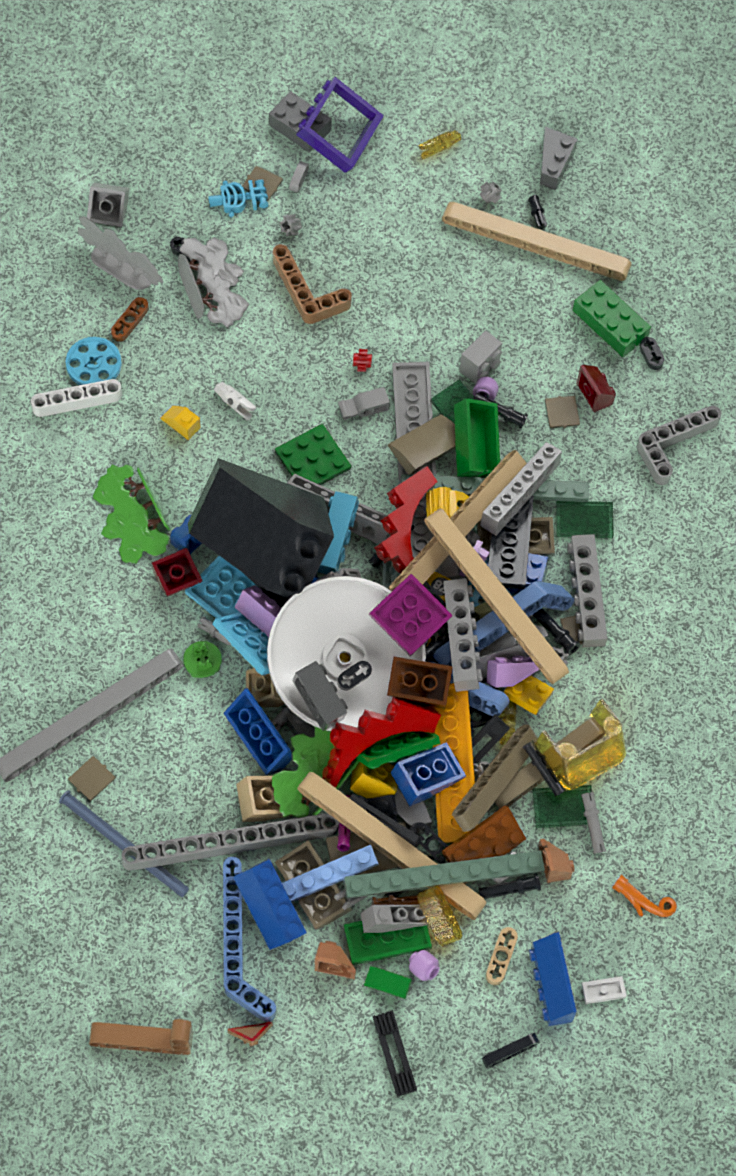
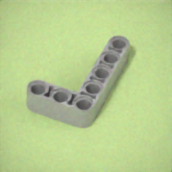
(672, 436)

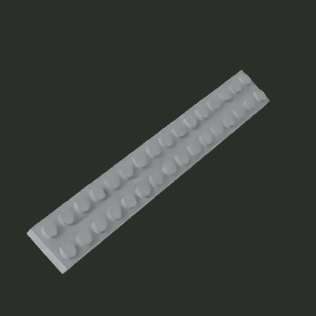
(412, 410)

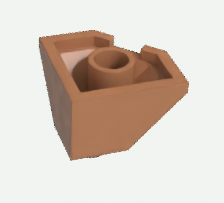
(556, 862)
(333, 960)

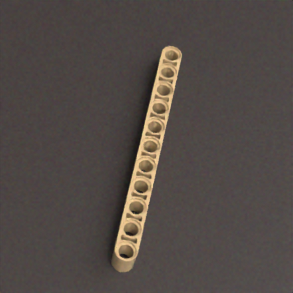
(536, 241)
(464, 518)
(496, 596)
(384, 839)

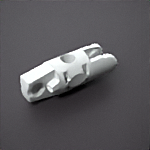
(235, 400)

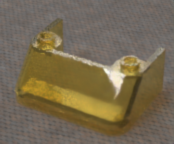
(578, 767)

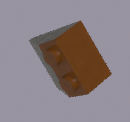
(420, 682)

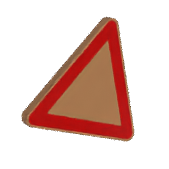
(250, 1033)

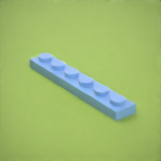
(330, 873)

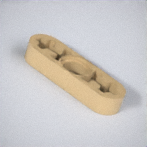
(511, 944)

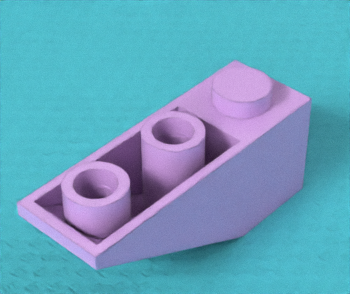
(509, 672)

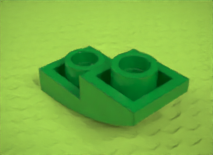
(388, 982)

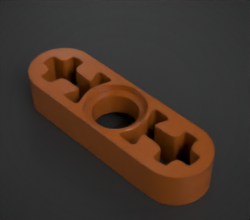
(130, 311)

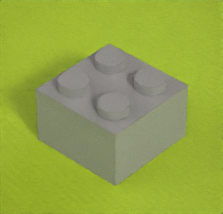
(481, 357)

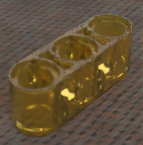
(439, 916)

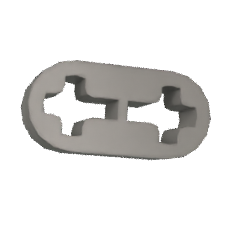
(299, 176)

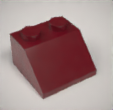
(595, 387)
(176, 572)

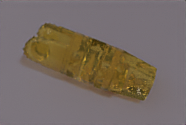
(439, 143)
(508, 716)

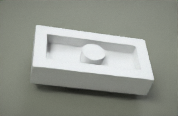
(603, 990)

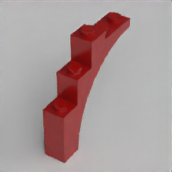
(398, 523)
(372, 726)

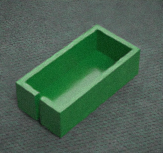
(611, 318)
(476, 438)

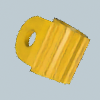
(445, 499)

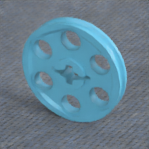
(93, 354)

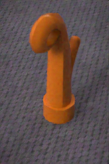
(639, 900)

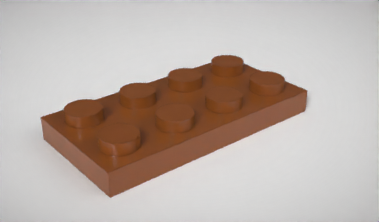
(488, 839)

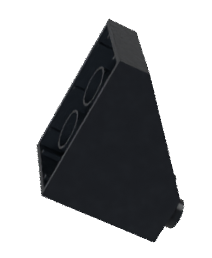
(263, 527)

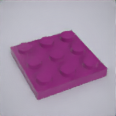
(410, 615)

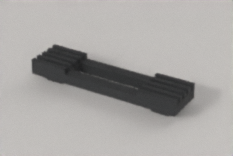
(495, 729)
(407, 834)
(404, 1081)

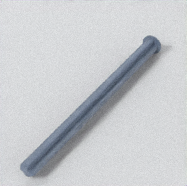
(120, 841)

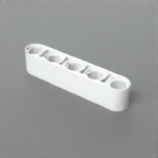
(68, 394)

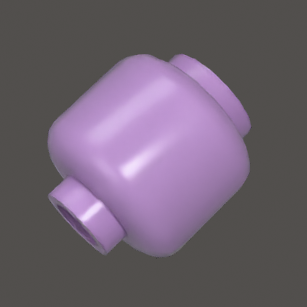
(487, 387)
(424, 965)

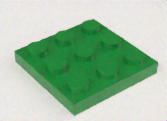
(313, 456)

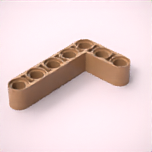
(302, 290)
(148, 1039)

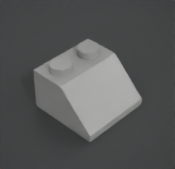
(107, 204)

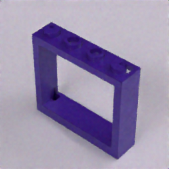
(320, 144)

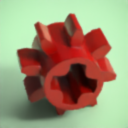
(362, 360)

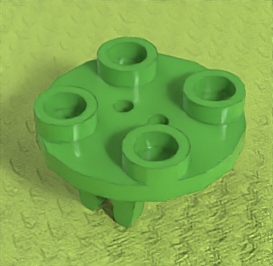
(204, 667)

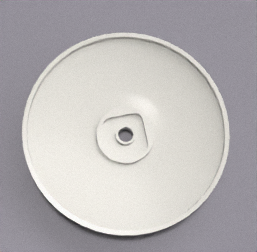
(321, 625)

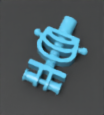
(256, 194)

